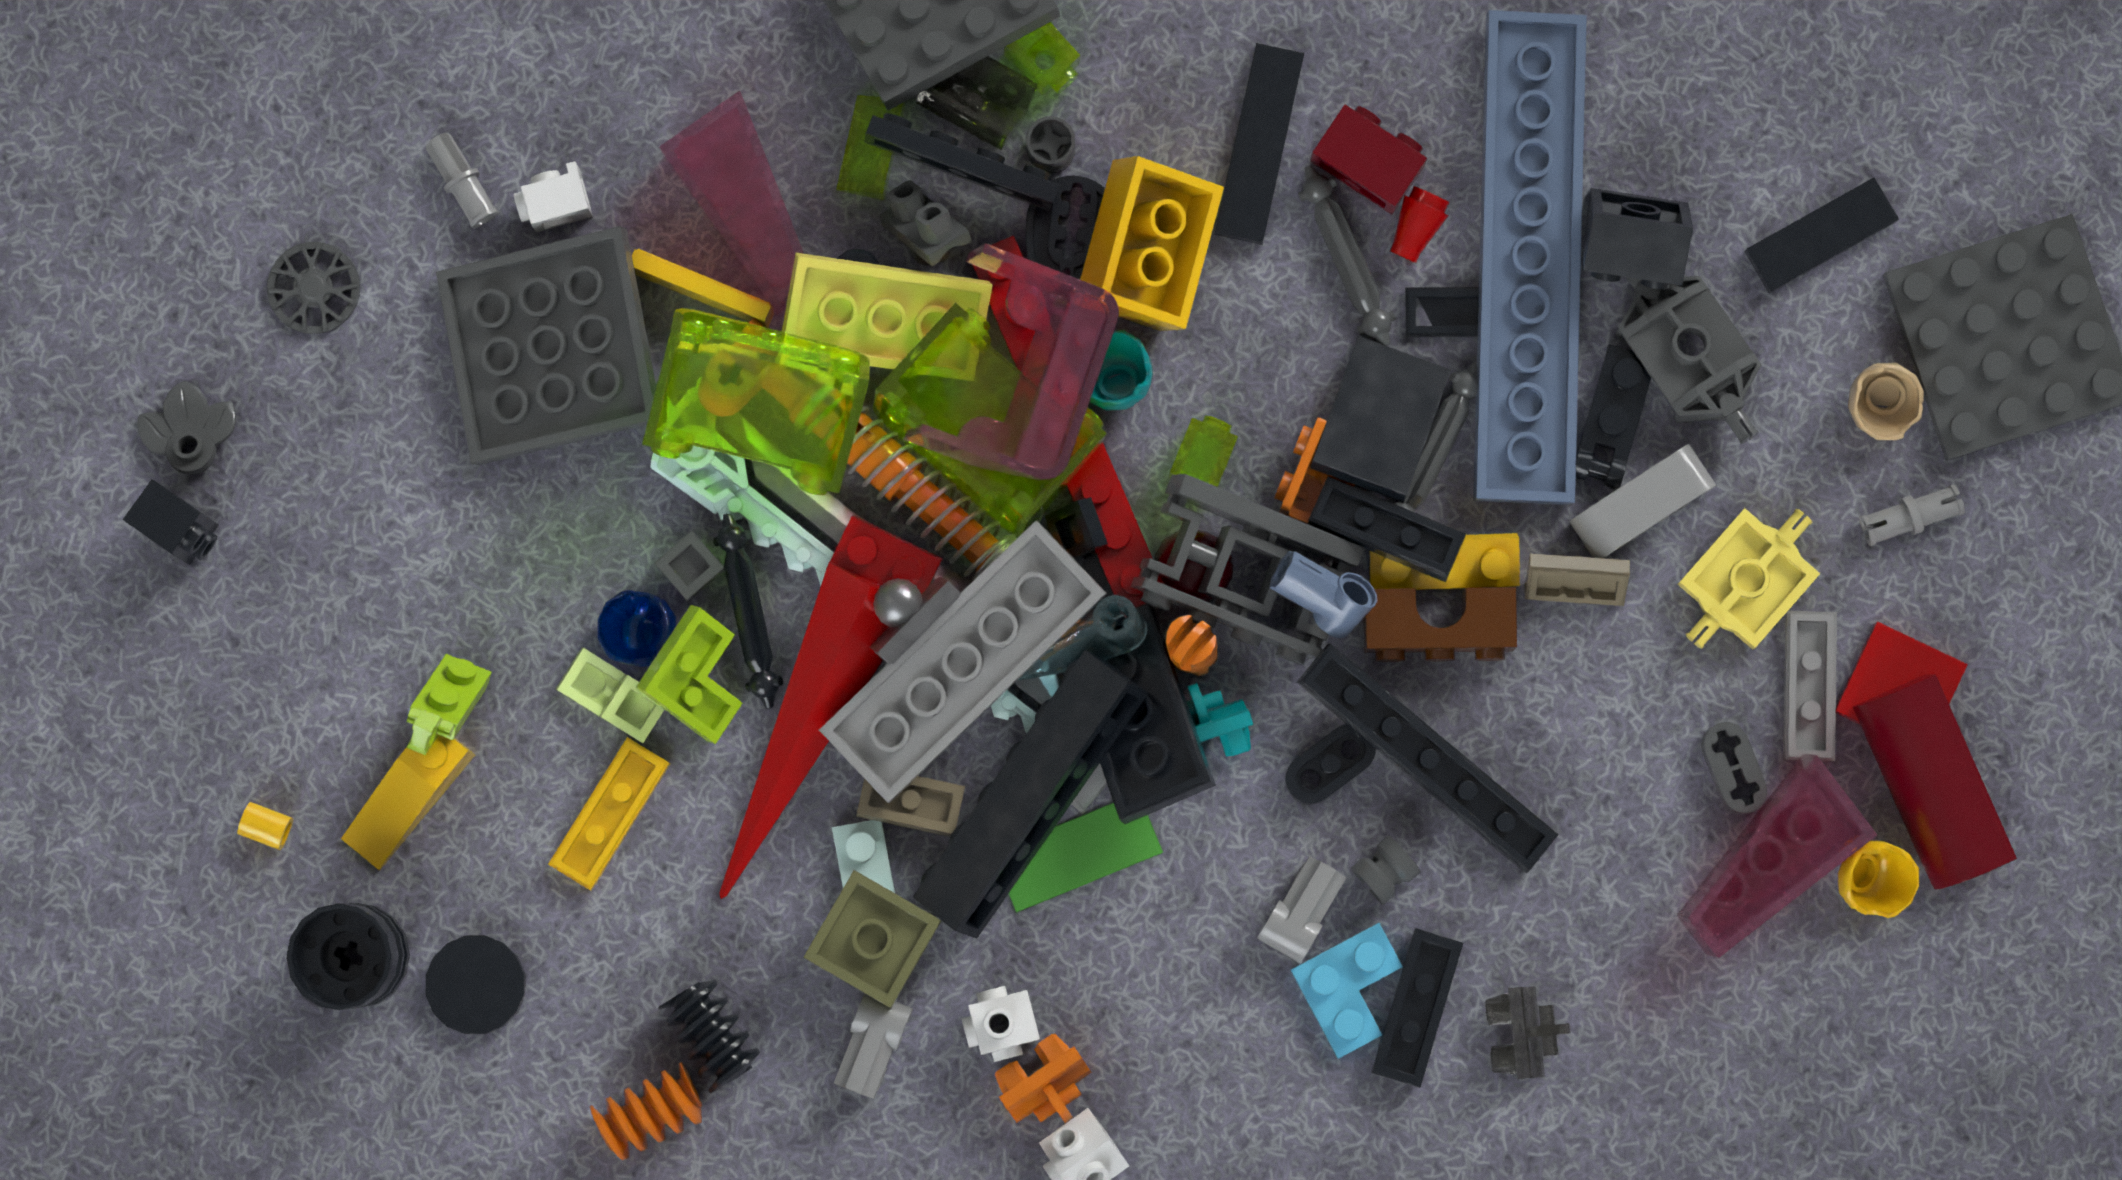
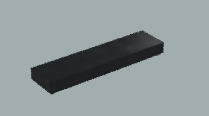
(1259, 144)

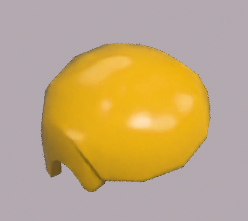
(1878, 879)

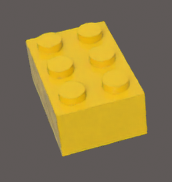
(1152, 241)

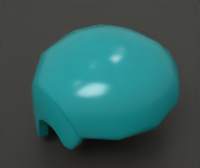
(1130, 360)

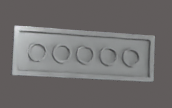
(963, 662)

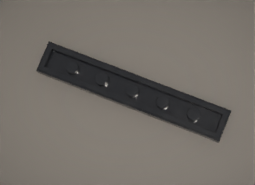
(1427, 758)

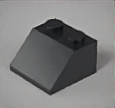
(1636, 238)

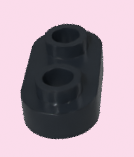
(1329, 764)

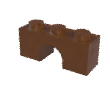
(1485, 626)

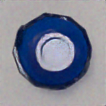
(635, 627)

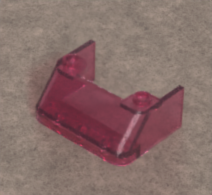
(1056, 382)

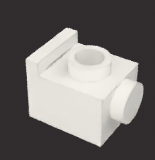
(554, 199)

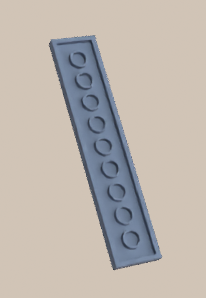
(1530, 258)

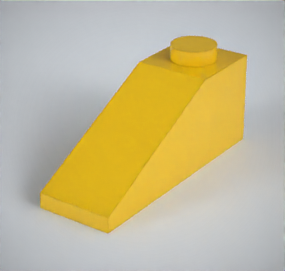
(405, 798)

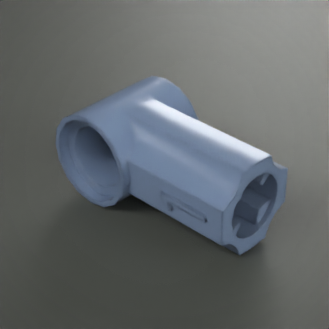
(1335, 601)

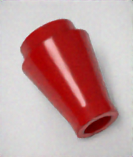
(1418, 223)

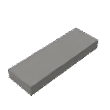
(1810, 685)

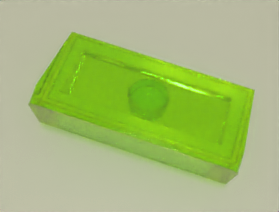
(864, 166)

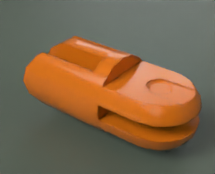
(1191, 645)

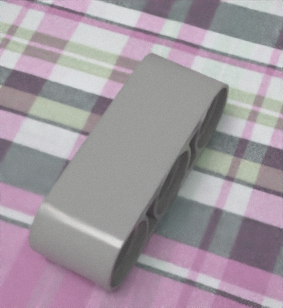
(1642, 503)

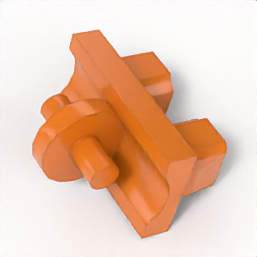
(1046, 1089)

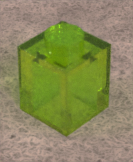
(1205, 450)

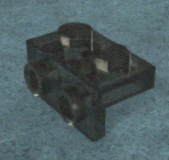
(982, 100)

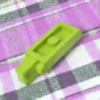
(445, 701)

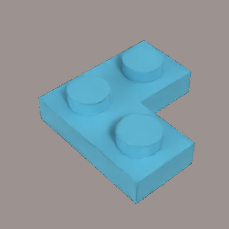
(1333, 986)

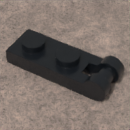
(1613, 416)

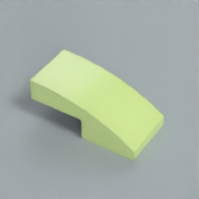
(610, 695)

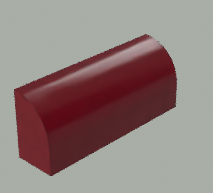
(1934, 782)

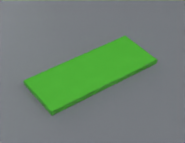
(1084, 853)

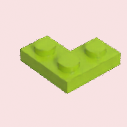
(681, 680)

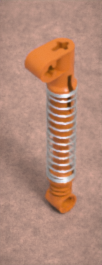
(900, 475)

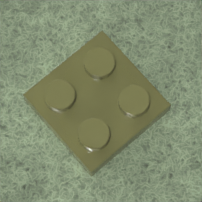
(872, 939)

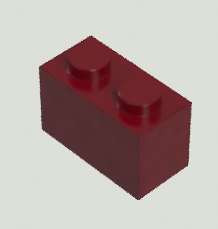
(1369, 157)

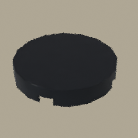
(475, 984)

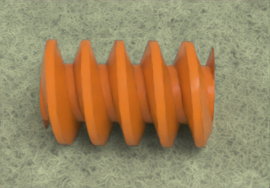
(649, 1113)

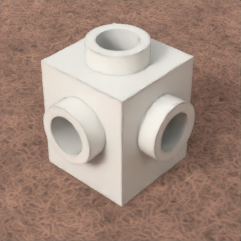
(1021, 1027)
(1082, 1151)

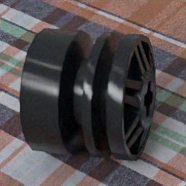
(322, 969)

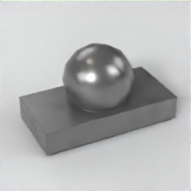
(908, 613)

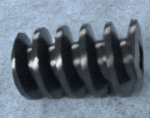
(710, 1033)

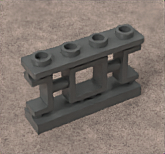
(1259, 533)

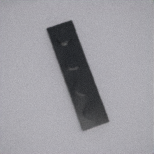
(981, 168)

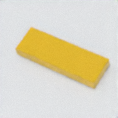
(701, 288)
(609, 814)

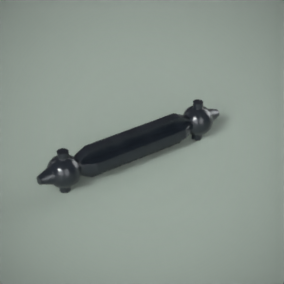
(748, 611)

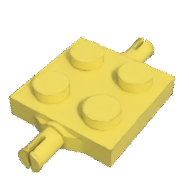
(1749, 578)

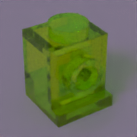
(1050, 42)

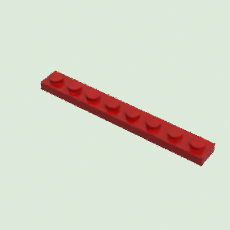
(1097, 477)

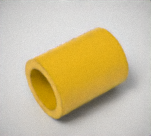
(265, 826)

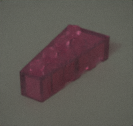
(736, 191)
(1780, 854)

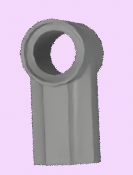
(1298, 917)
(875, 1035)

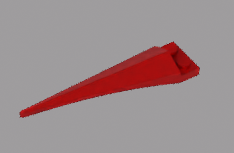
(828, 671)

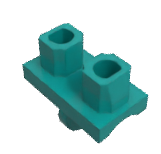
(1219, 719)

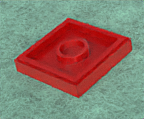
(1891, 661)

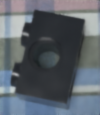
(172, 523)

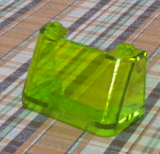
(959, 378)
(758, 397)

